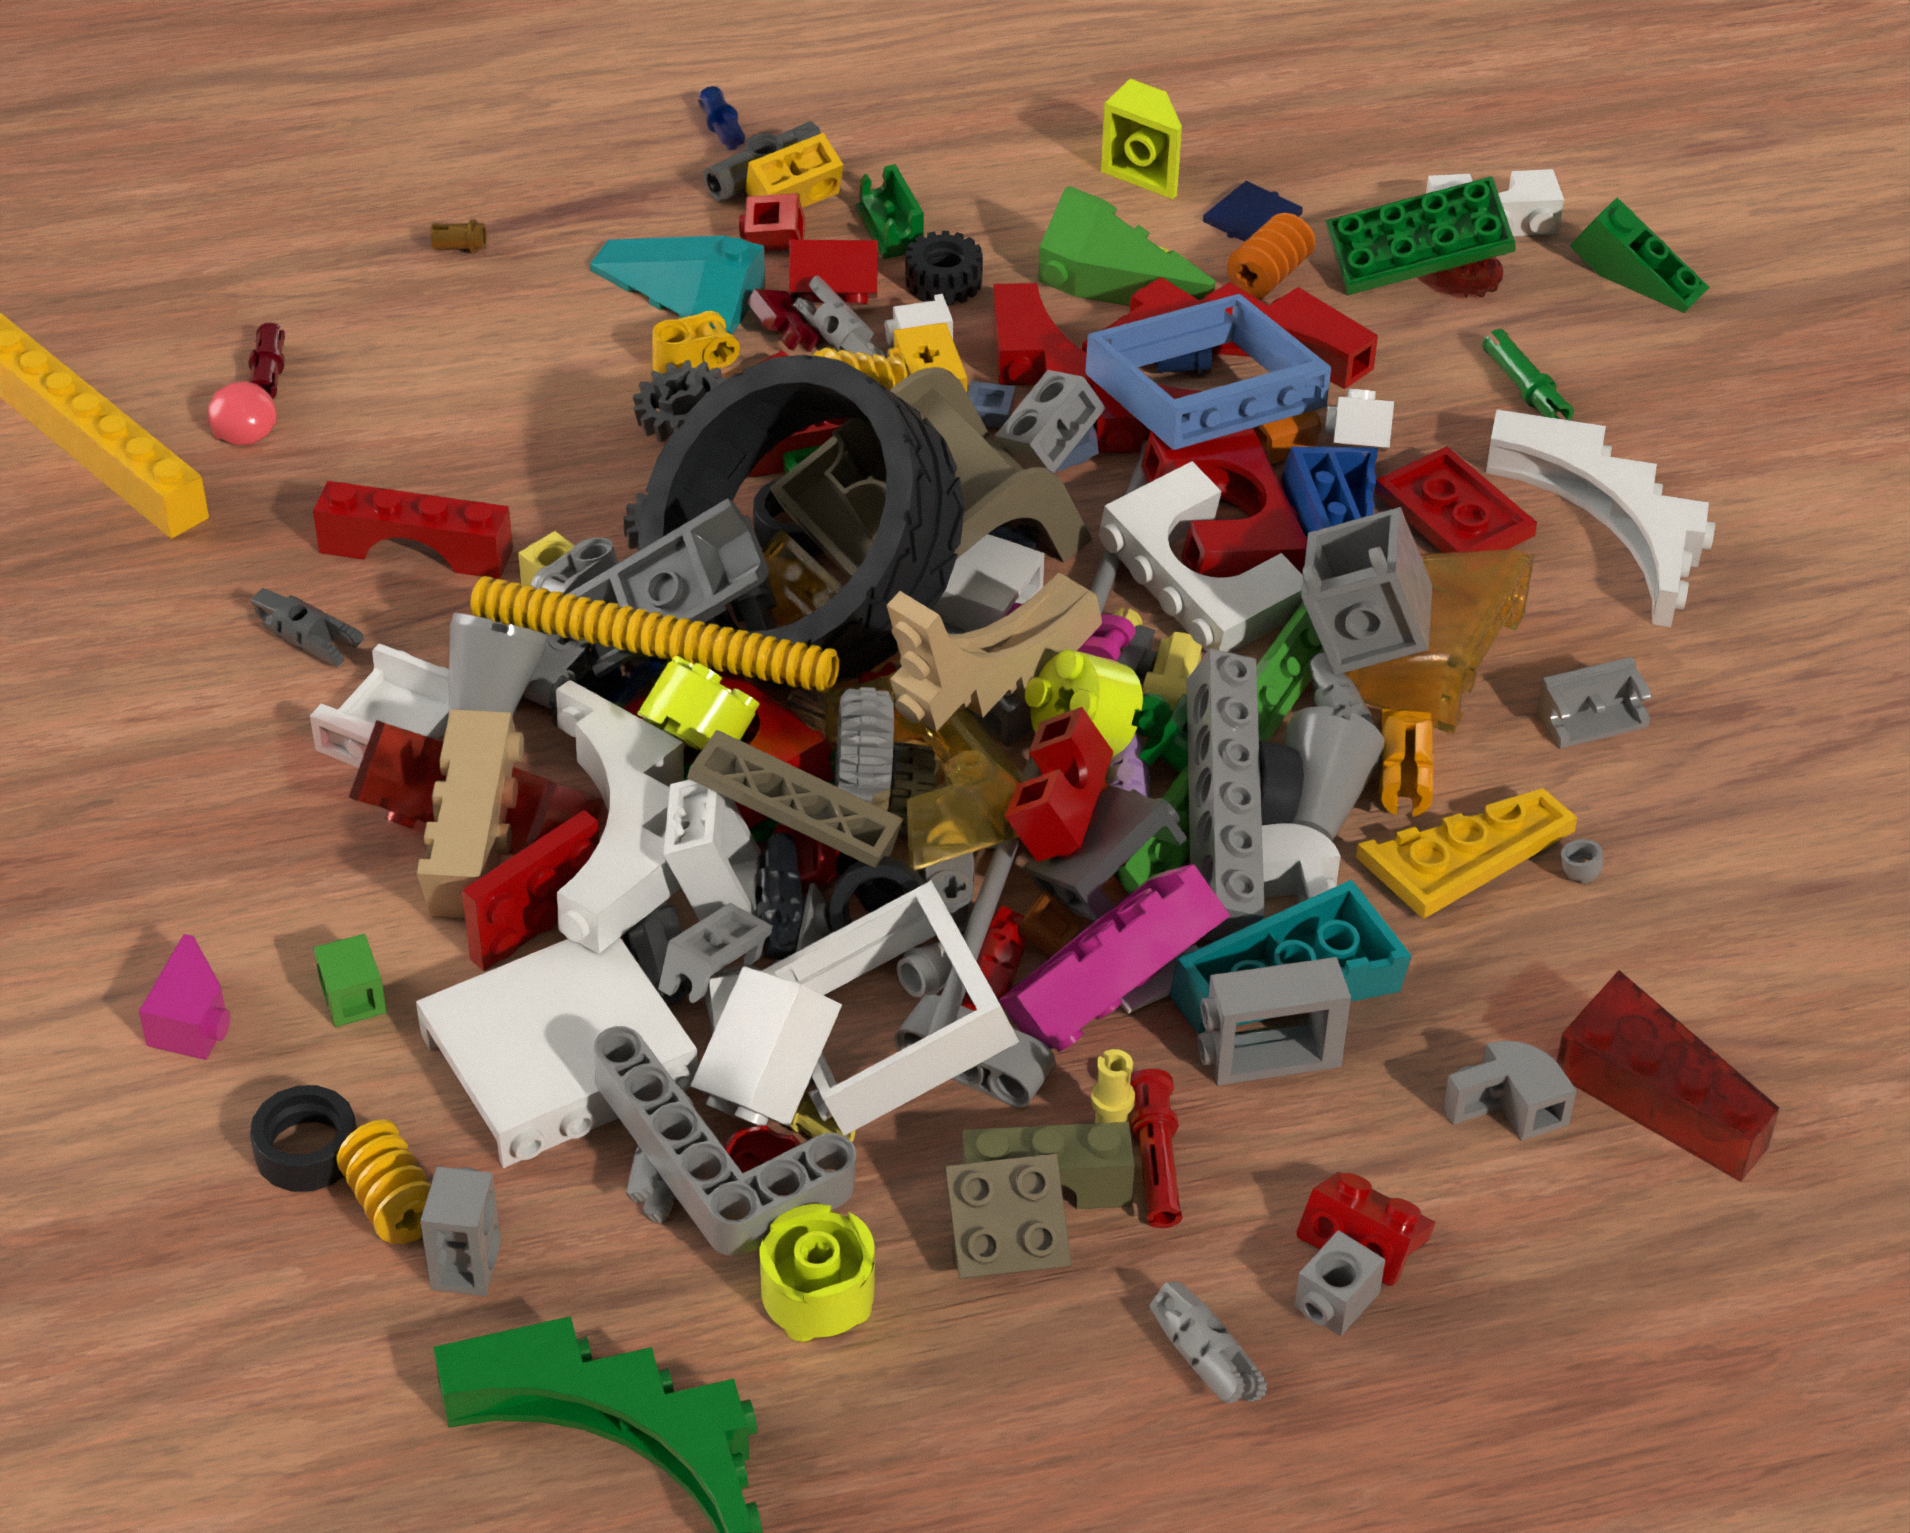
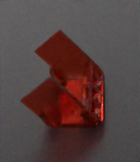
(401, 777)

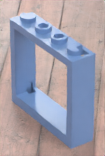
(1294, 386)

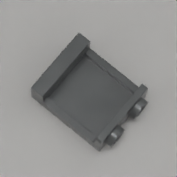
(1114, 834)

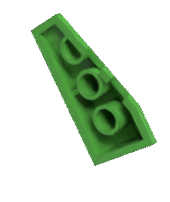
(1104, 258)

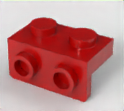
(1380, 1223)

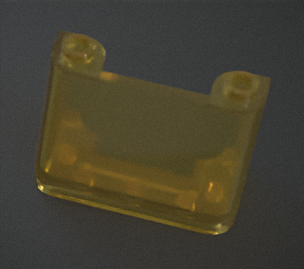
(1469, 606)

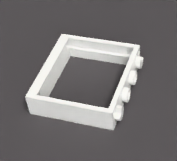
(932, 1059)

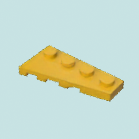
(1466, 851)

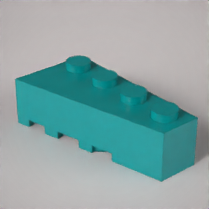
(1322, 927)

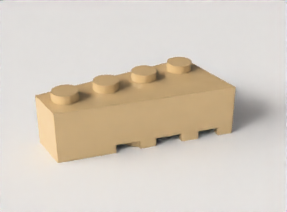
(469, 807)

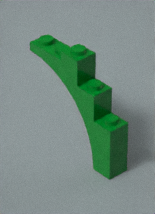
(551, 1379)

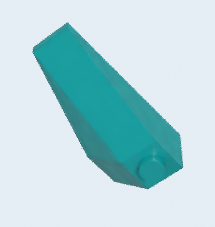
(687, 273)

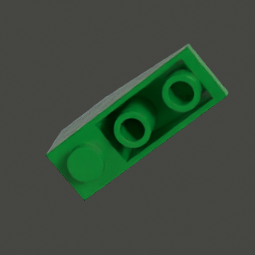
(1633, 256)

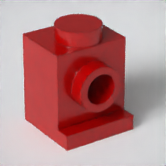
(772, 221)

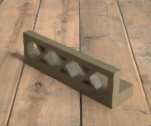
(796, 798)

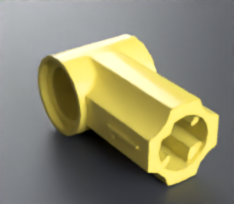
(1173, 666)

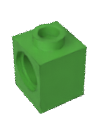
(350, 980)

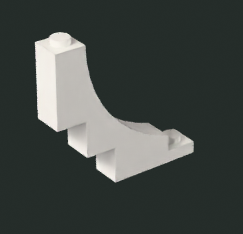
(634, 773)

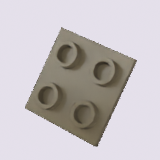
(1007, 1216)

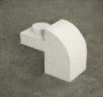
(1297, 861)

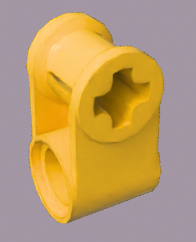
(693, 340)

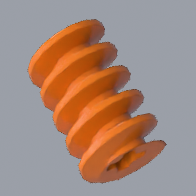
(1271, 254)

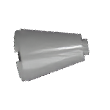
(490, 663)
(1336, 764)

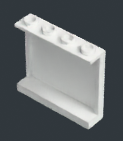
(529, 1034)

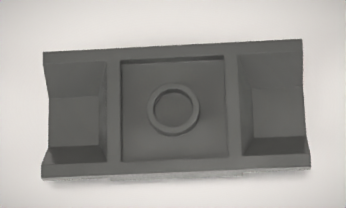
(682, 574)

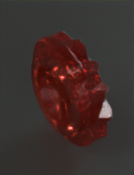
(1475, 279)

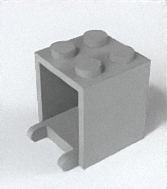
(1367, 591)

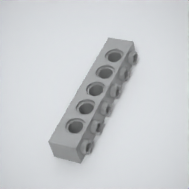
(1226, 786)

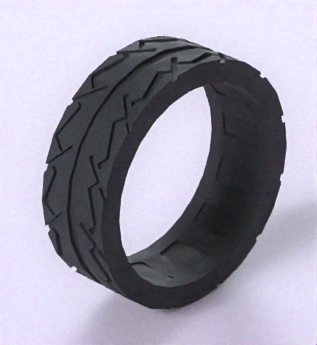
(921, 513)

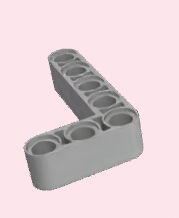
(631, 1073)

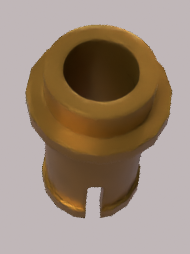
(459, 236)

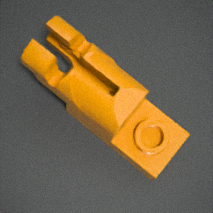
(1406, 760)

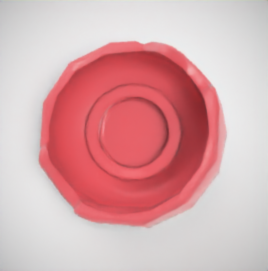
(241, 413)

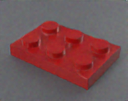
(1455, 505)
(521, 893)

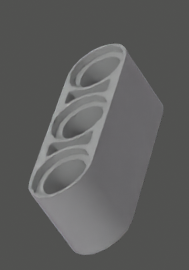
(1008, 1076)

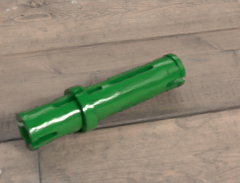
(1536, 388)

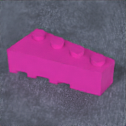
(1114, 956)

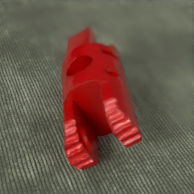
(1000, 953)

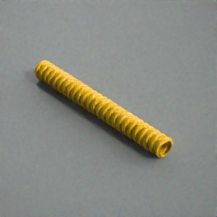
(655, 634)

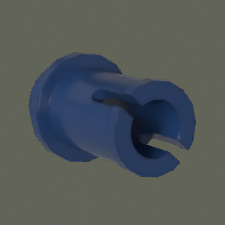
(1193, 362)

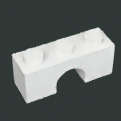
(1530, 204)

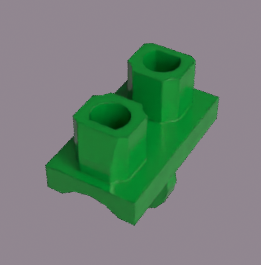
(1165, 730)

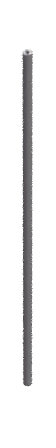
(1005, 851)

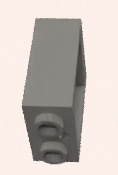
(1272, 993)

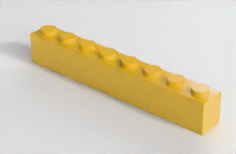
(99, 434)

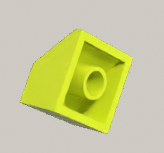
(1142, 138)

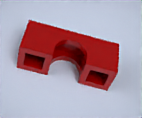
(1057, 806)

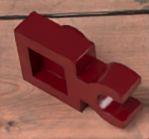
(779, 315)

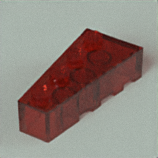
(1666, 1078)

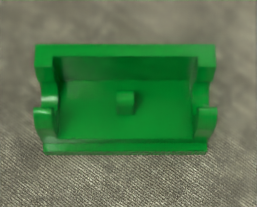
(890, 213)

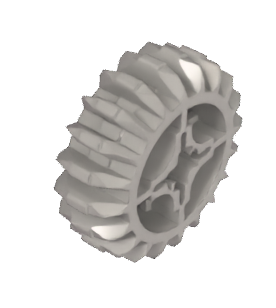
(865, 745)

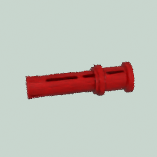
(1154, 1126)

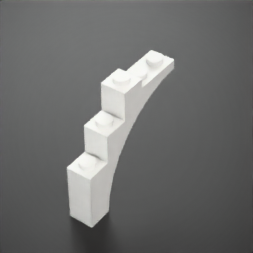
(1619, 492)

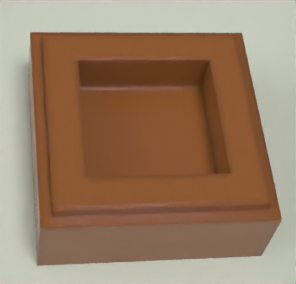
(1049, 924)

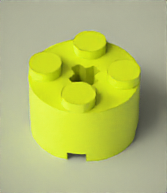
(1098, 684)
(694, 704)
(817, 1272)

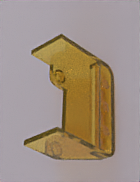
(979, 778)

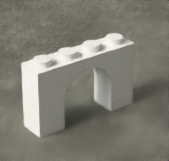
(1214, 610)

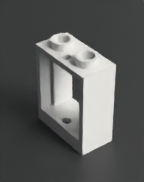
(714, 854)

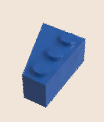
(1329, 484)

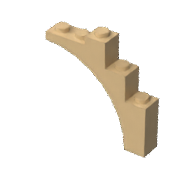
(987, 663)

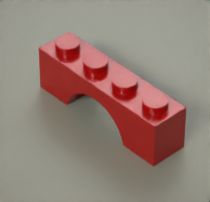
(465, 532)

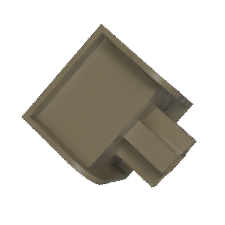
(842, 485)

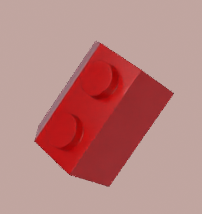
(844, 265)

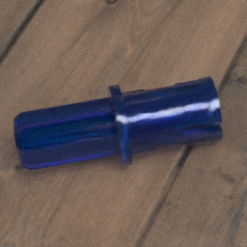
(721, 117)

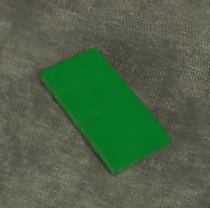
(1420, 235)

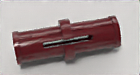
(267, 358)

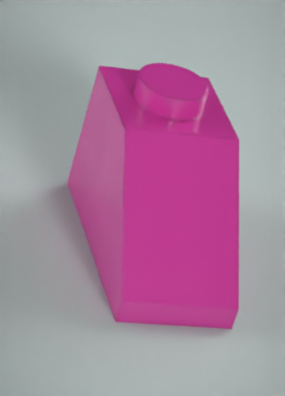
(185, 1005)

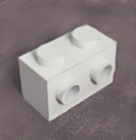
(1360, 420)

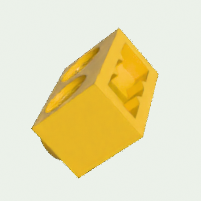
(803, 168)

